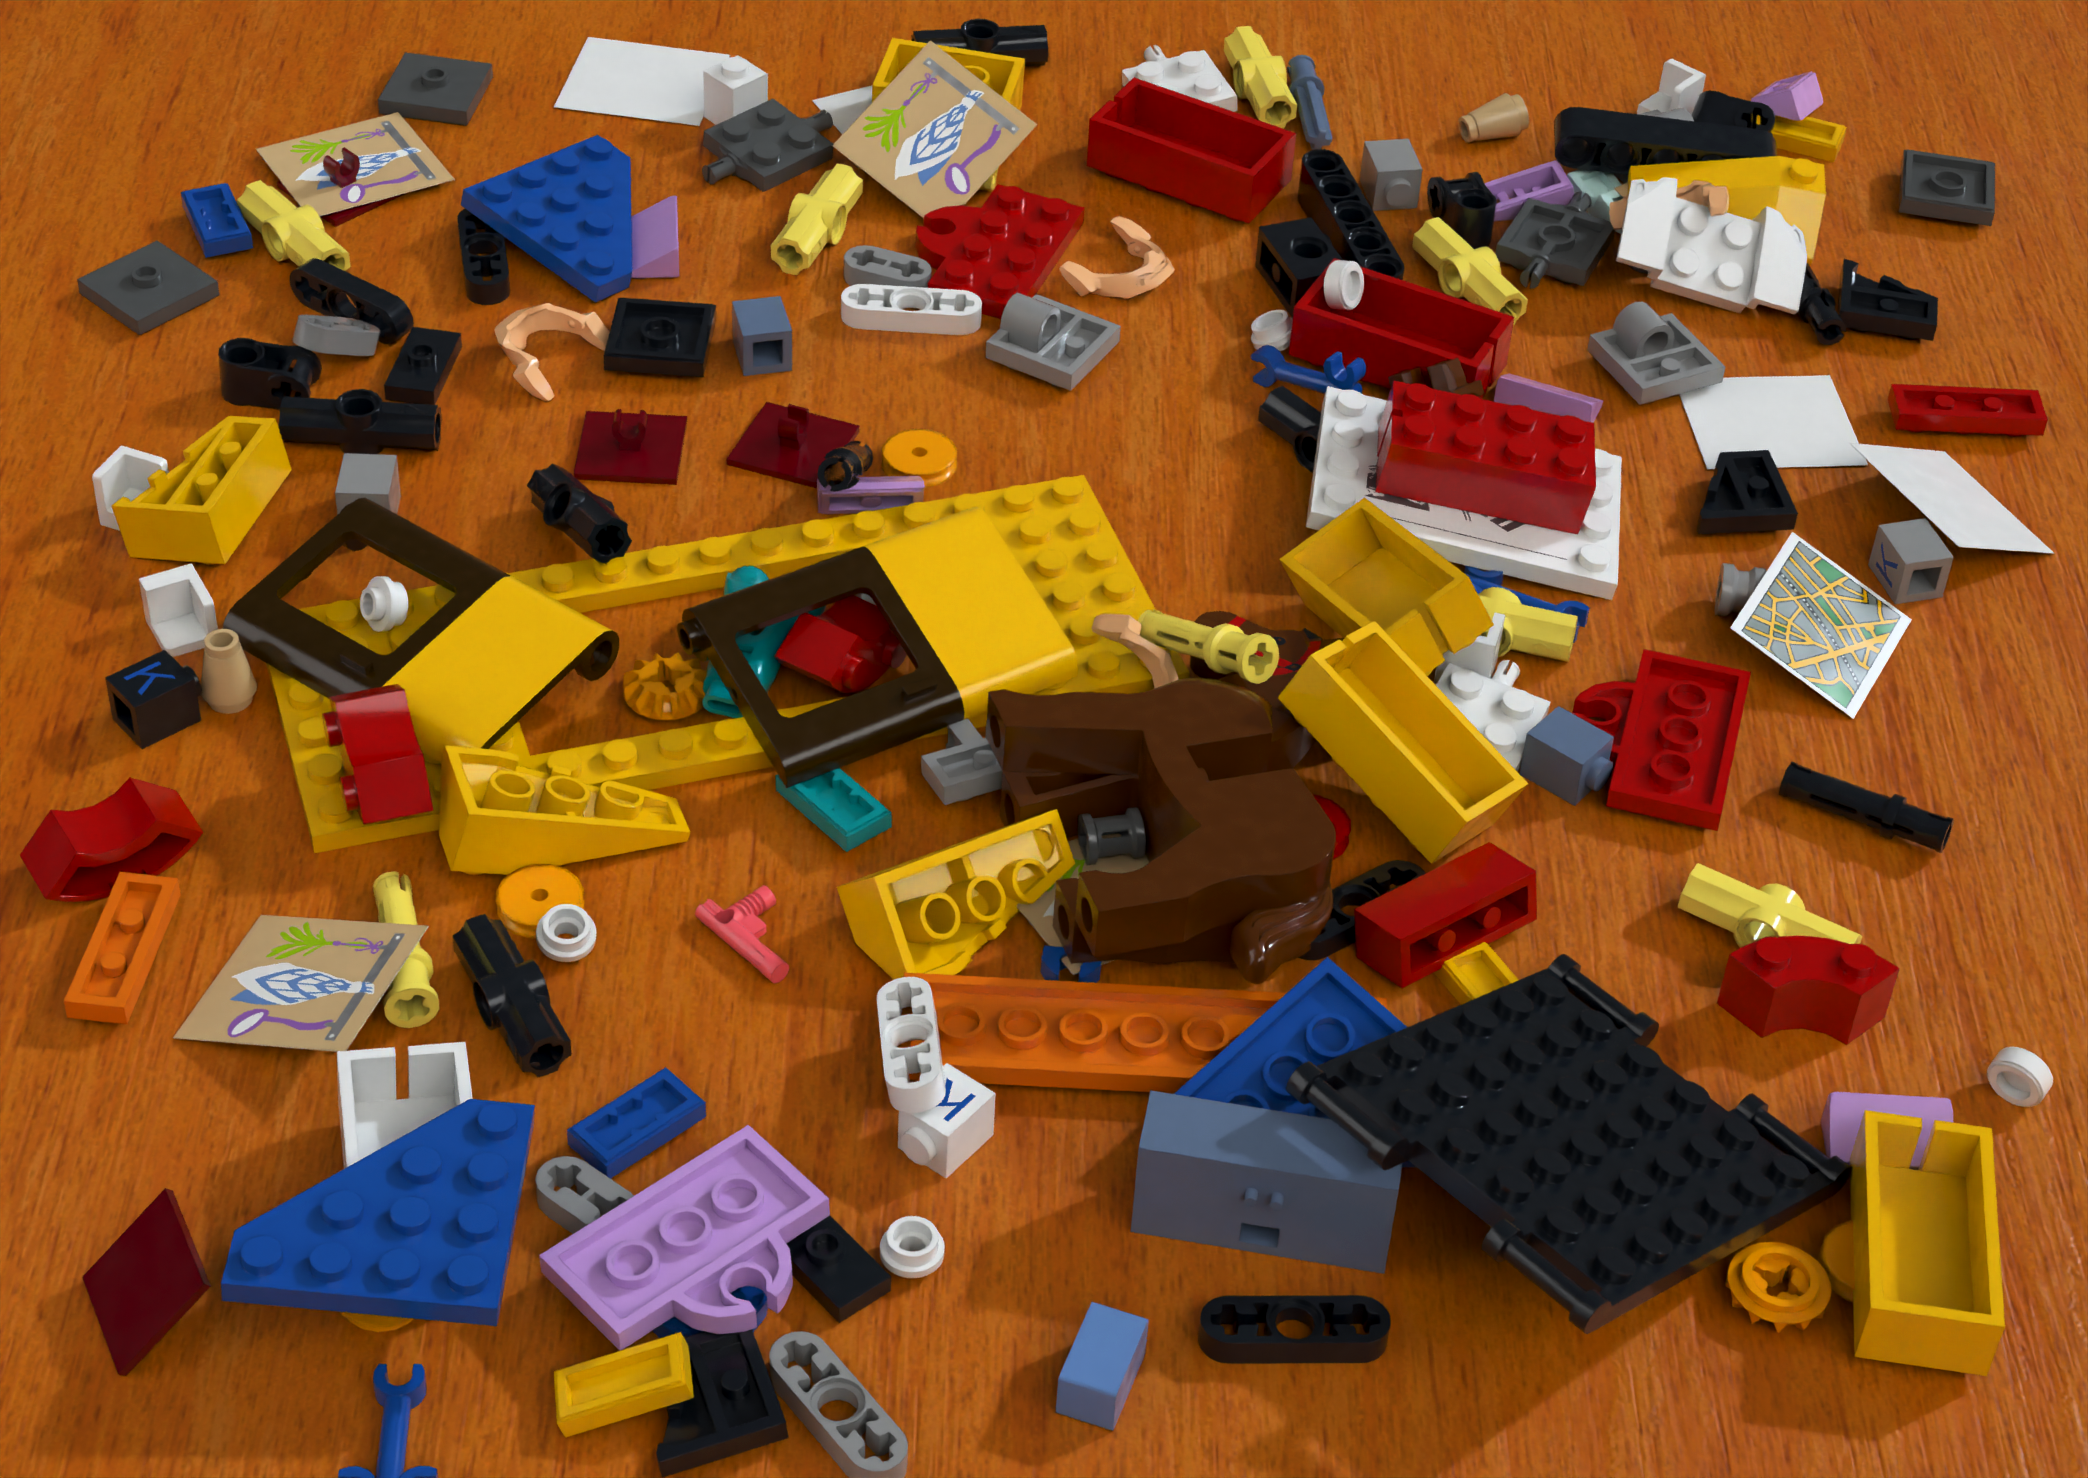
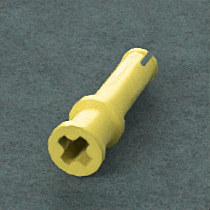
(1222, 647)
(409, 997)

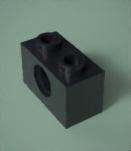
(1292, 258)

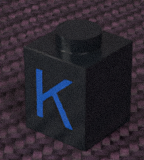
(154, 698)

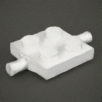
(1187, 74)
(1495, 707)

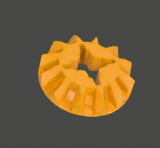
(652, 699)
(1765, 1266)

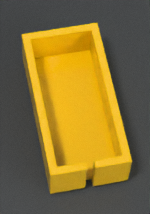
(1378, 571)
(1402, 741)
(1925, 1245)

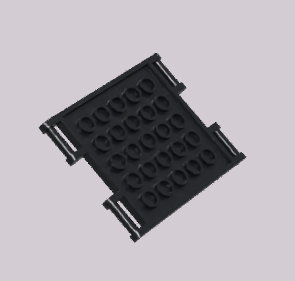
(1572, 1140)

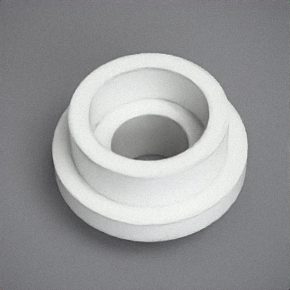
(1272, 329)
(384, 603)
(569, 920)
(912, 1247)

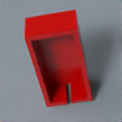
(1191, 150)
(1401, 329)
(1486, 457)

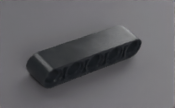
(1620, 140)
(1343, 213)

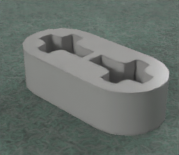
(884, 267)
(336, 335)
(574, 1210)

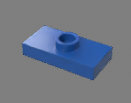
(216, 220)
(636, 1123)

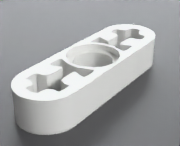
(939, 313)
(922, 1058)

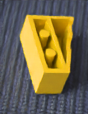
(210, 497)

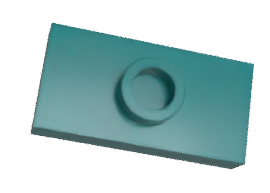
(838, 807)

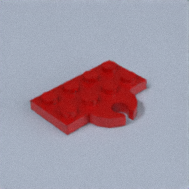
(998, 247)
(1670, 736)

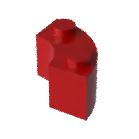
(843, 646)
(378, 754)
(132, 831)
(1807, 986)

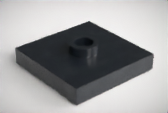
(660, 337)

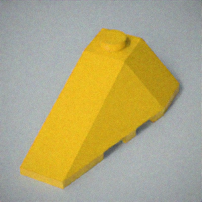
(1780, 182)
(953, 901)

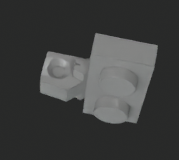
(964, 767)

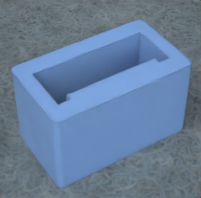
(1102, 1366)

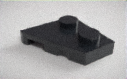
(1885, 306)
(1746, 496)
(730, 1408)

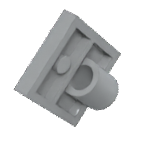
(1051, 340)
(1654, 355)

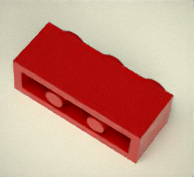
(1445, 914)

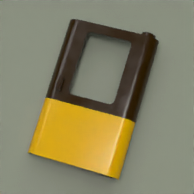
(953, 606)
(463, 670)

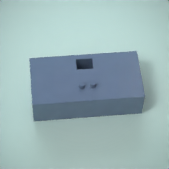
(1261, 1183)

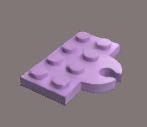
(691, 1244)

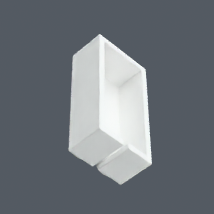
(368, 1100)

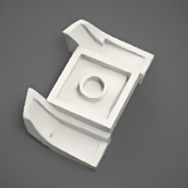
(1712, 258)

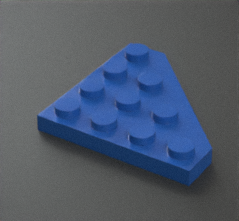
(566, 214)
(1311, 1022)
(401, 1231)

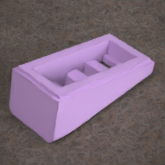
(1542, 182)

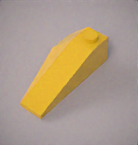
(516, 817)

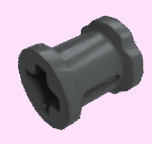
(1128, 825)

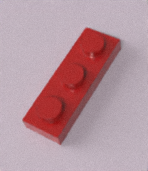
(1967, 410)

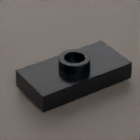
(423, 366)
(837, 1269)

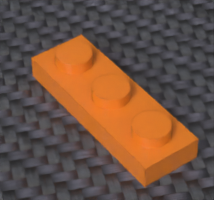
(122, 948)

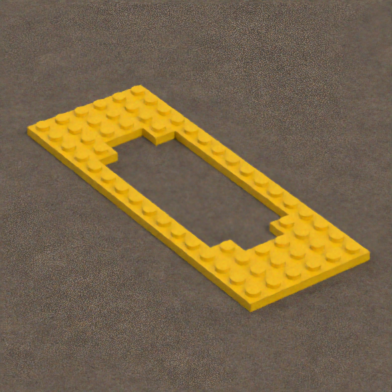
(1048, 526)

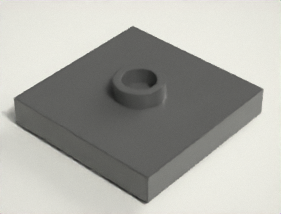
(435, 88)
(1947, 187)
(148, 287)

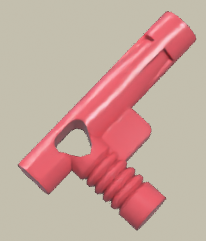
(742, 928)

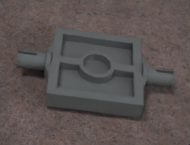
(767, 145)
(1555, 241)

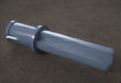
(1308, 94)

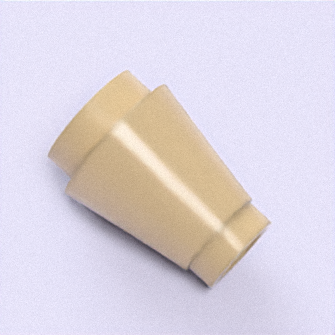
(1496, 119)
(226, 674)

